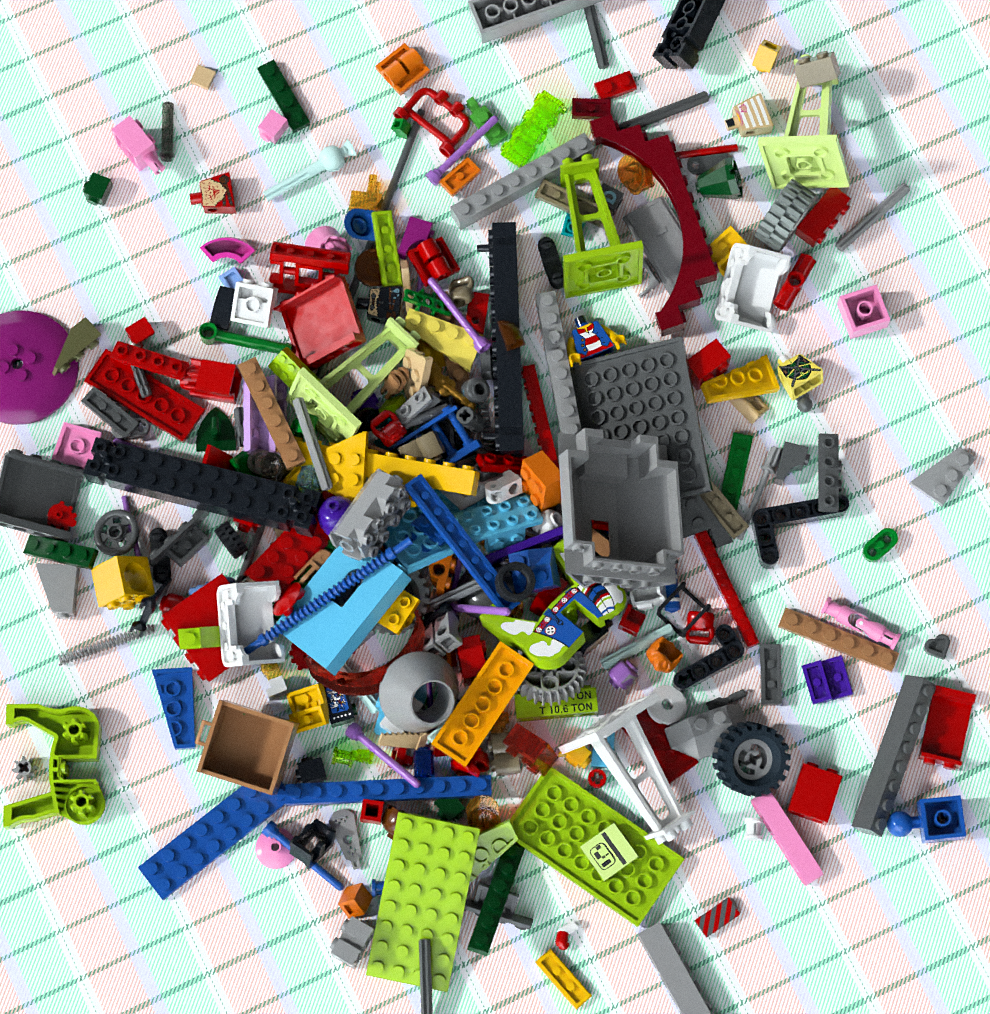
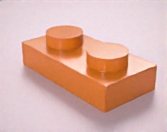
(460, 176)

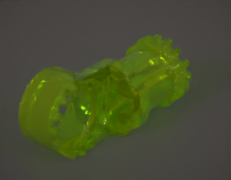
(348, 757)

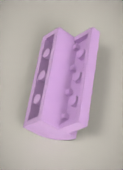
(255, 430)

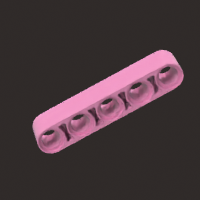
(787, 838)

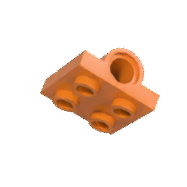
(403, 68)
(442, 581)

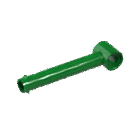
(240, 340)

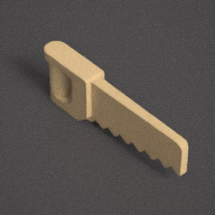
(404, 740)

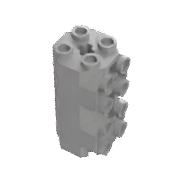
(365, 522)

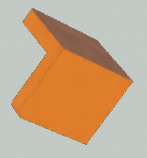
(355, 900)

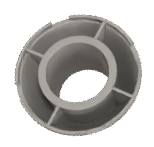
(403, 681)

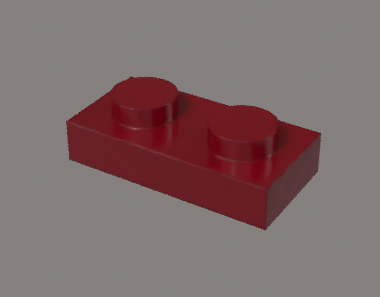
(590, 108)

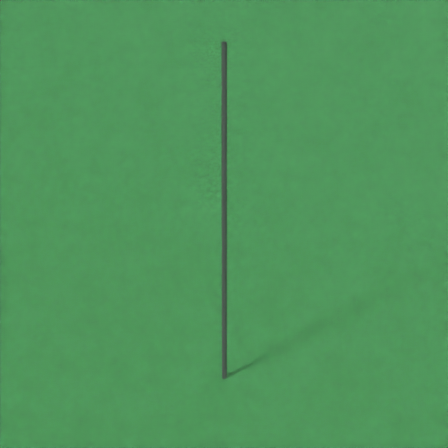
(353, 288)

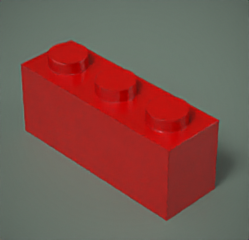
(823, 217)

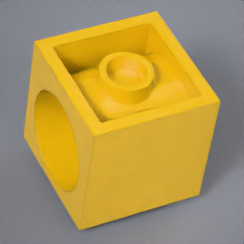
(122, 582)

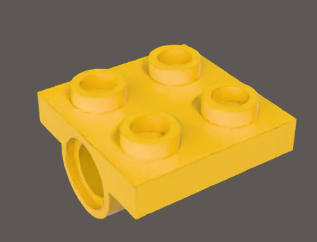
(400, 613)

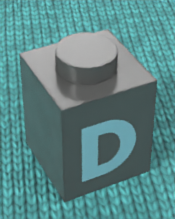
(613, 197)

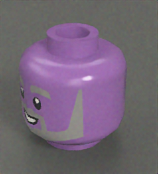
(623, 674)

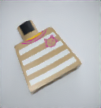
(750, 117)

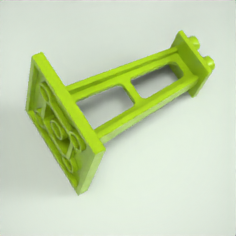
(603, 267)

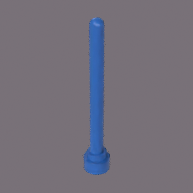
(272, 831)

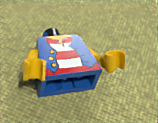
(591, 341)

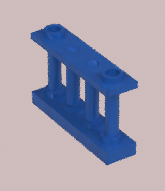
(452, 455)

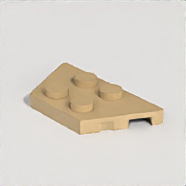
(419, 371)

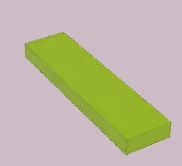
(386, 248)

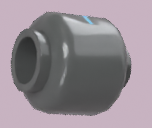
(475, 390)

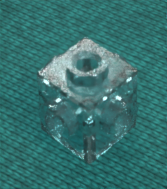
(308, 479)

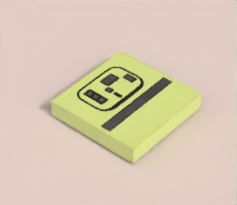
(609, 852)

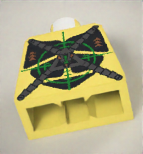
(798, 375)

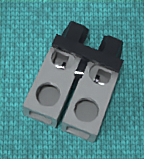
(441, 630)

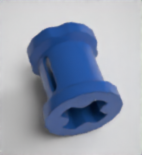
(377, 888)

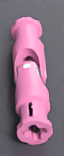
(873, 629)

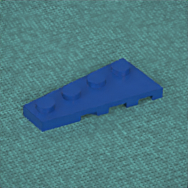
(177, 699)

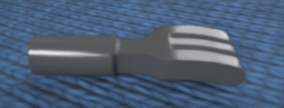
(719, 702)

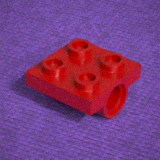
(433, 260)

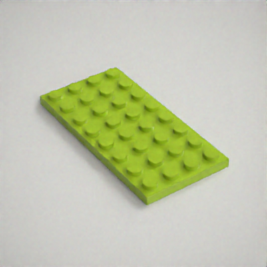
(563, 817)
(423, 898)

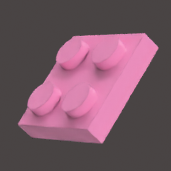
(75, 445)

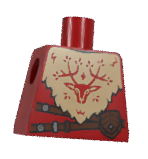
(215, 195)

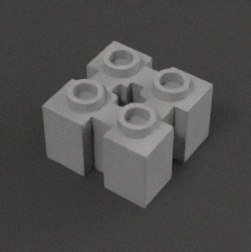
(352, 942)

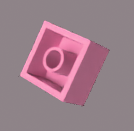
(863, 311)

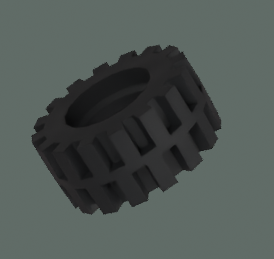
(231, 540)

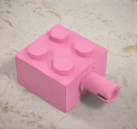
(137, 145)

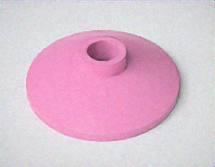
(270, 858)

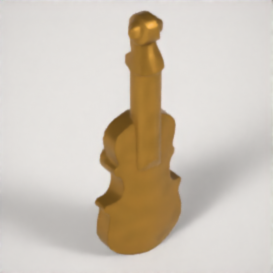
(446, 386)

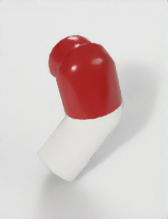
(563, 934)

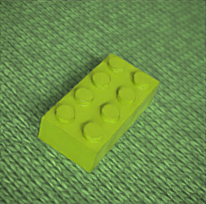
(287, 365)

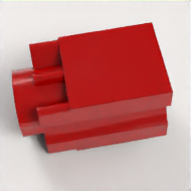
(213, 380)

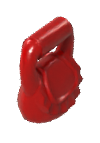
(391, 432)
(704, 624)

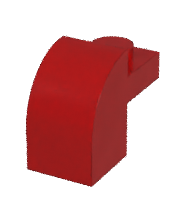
(372, 811)

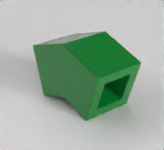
(401, 128)

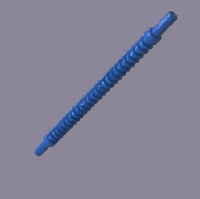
(390, 553)

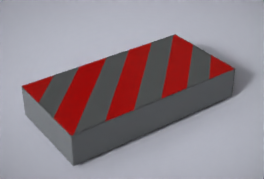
(717, 917)

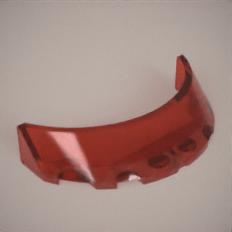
(365, 682)

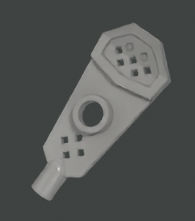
(347, 829)

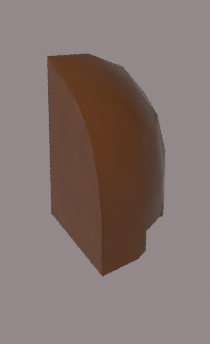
(511, 335)

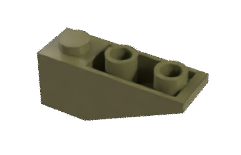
(80, 338)

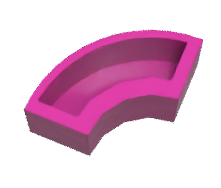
(228, 247)

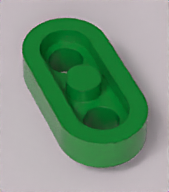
(879, 545)

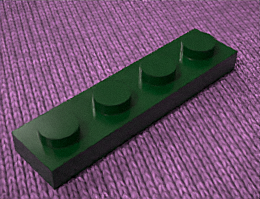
(283, 96)
(61, 552)

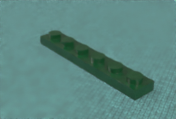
(495, 900)

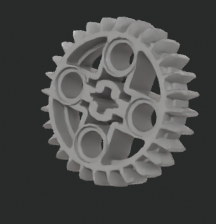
(574, 679)

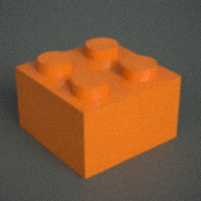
(541, 480)

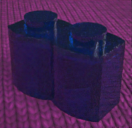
(424, 763)

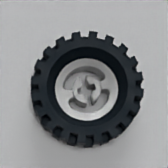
(763, 771)

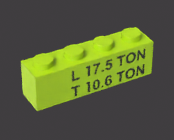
(582, 705)

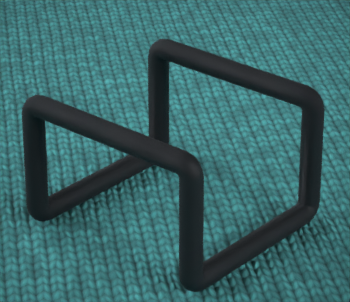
(705, 609)

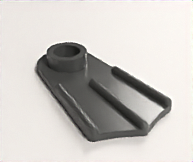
(705, 162)

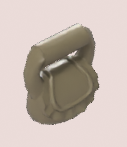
(460, 292)

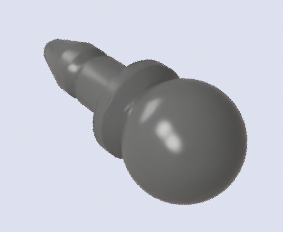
(804, 403)

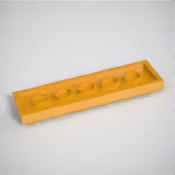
(482, 704)

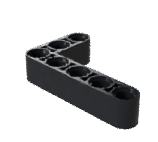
(788, 510)

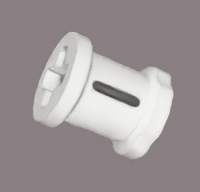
(753, 829)

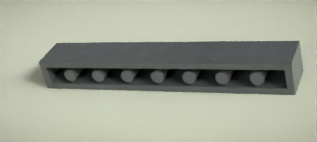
(893, 755)

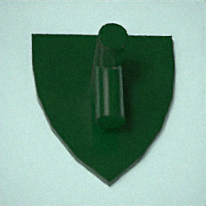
(216, 431)

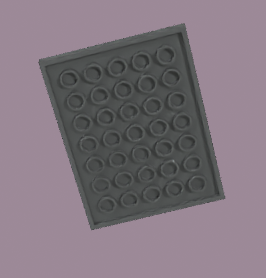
(646, 394)

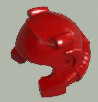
(478, 764)

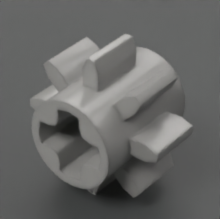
(24, 774)

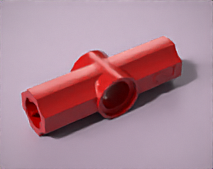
(800, 273)

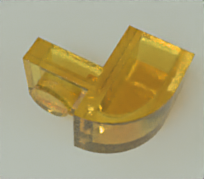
(367, 200)

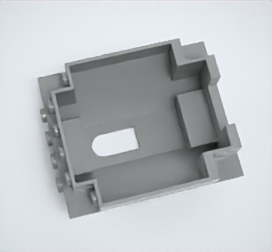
(639, 498)

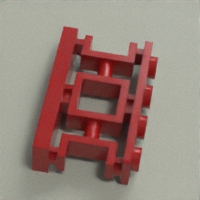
(306, 258)

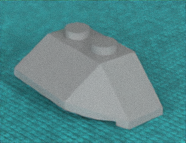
(699, 733)

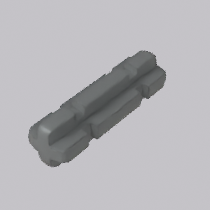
(141, 381)

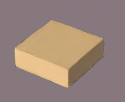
(203, 77)

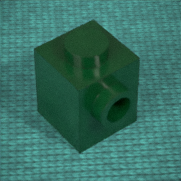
(97, 189)
(450, 809)

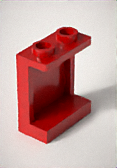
(814, 793)

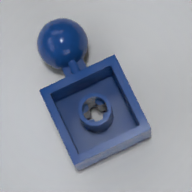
(928, 811)

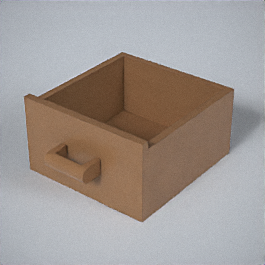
(246, 747)

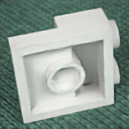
(253, 302)

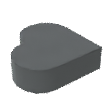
(937, 647)

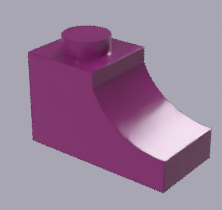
(415, 233)

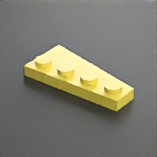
(443, 337)

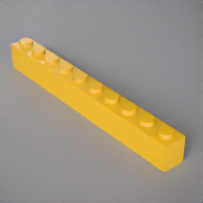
(439, 477)

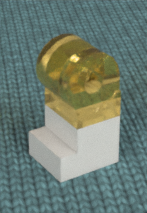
(275, 679)

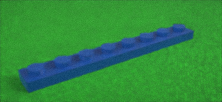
(457, 539)

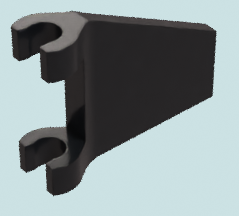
(151, 605)

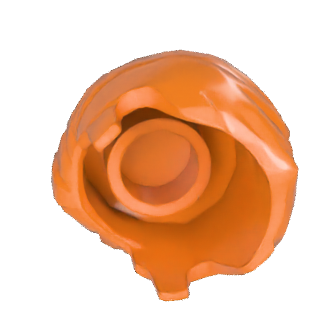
(663, 655)

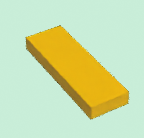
(563, 979)

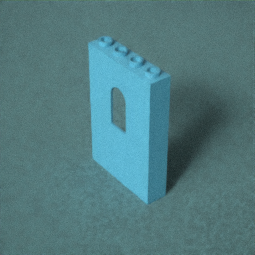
(334, 631)

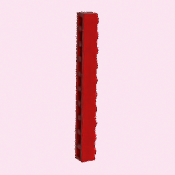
(539, 413)
(726, 589)

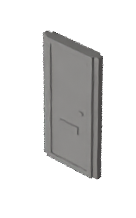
(660, 237)

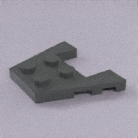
(698, 517)

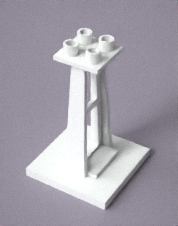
(597, 736)

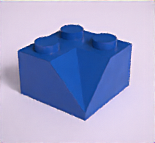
(542, 563)

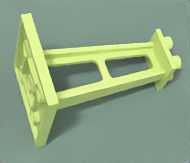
(811, 159)
(334, 419)

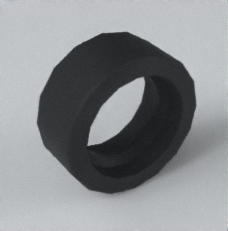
(526, 571)

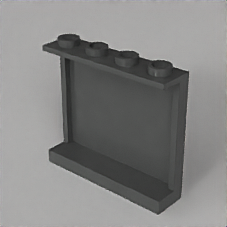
(31, 488)

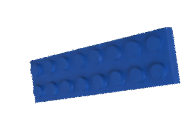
(209, 838)

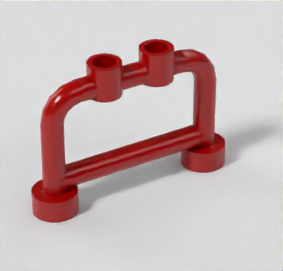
(440, 99)

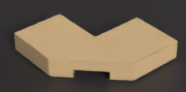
(406, 282)

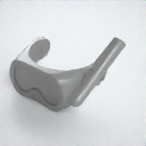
(654, 281)

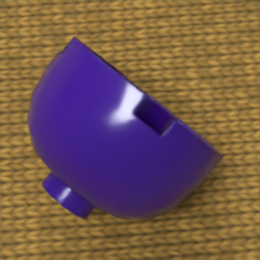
(331, 511)

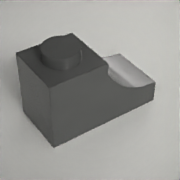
(792, 459)

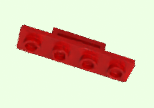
(150, 360)

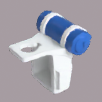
(655, 597)

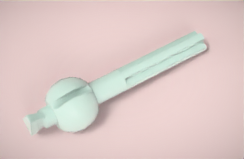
(330, 158)

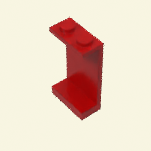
(946, 727)

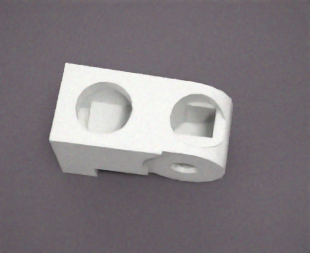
(503, 488)

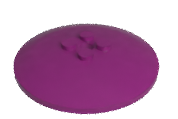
(32, 390)

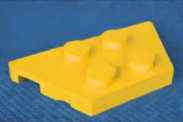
(348, 465)

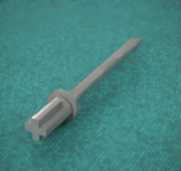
(768, 468)

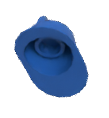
(359, 224)

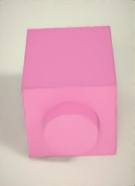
(272, 127)

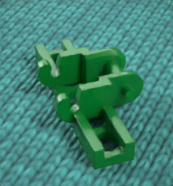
(422, 295)

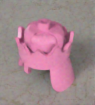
(327, 238)

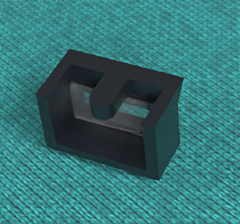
(312, 843)

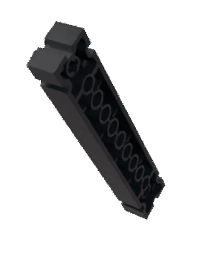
(687, 33)
(507, 367)
(204, 487)

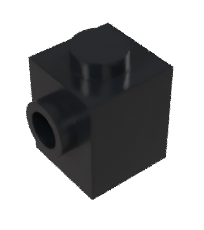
(311, 770)

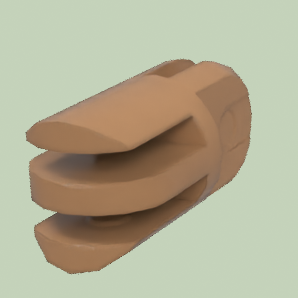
(395, 382)
(315, 564)

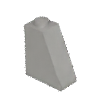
(61, 587)

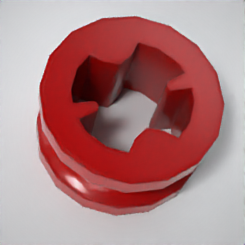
(602, 781)

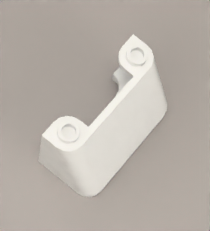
(750, 286)
(244, 614)

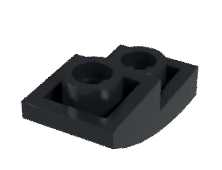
(222, 308)

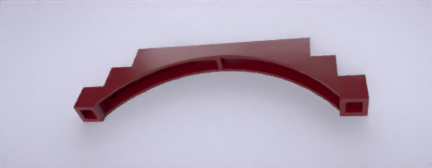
(696, 262)

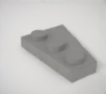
(944, 476)

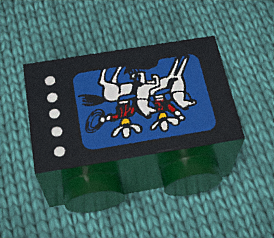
(340, 708)

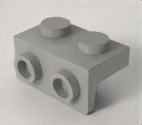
(418, 403)

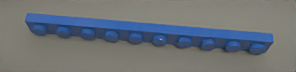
(387, 790)

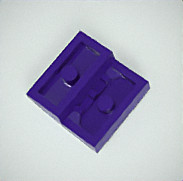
(827, 680)

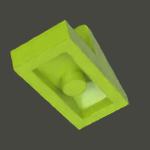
(199, 637)

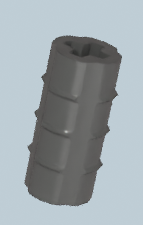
(471, 419)

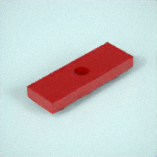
(478, 311)
(498, 463)

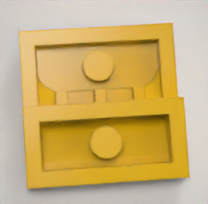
(722, 246)
(309, 707)

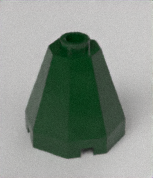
(721, 181)

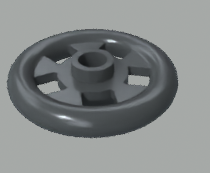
(108, 519)

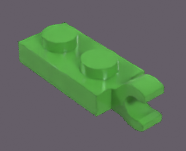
(480, 117)

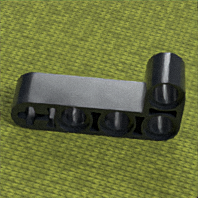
(706, 664)

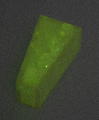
(532, 129)

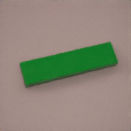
(736, 467)

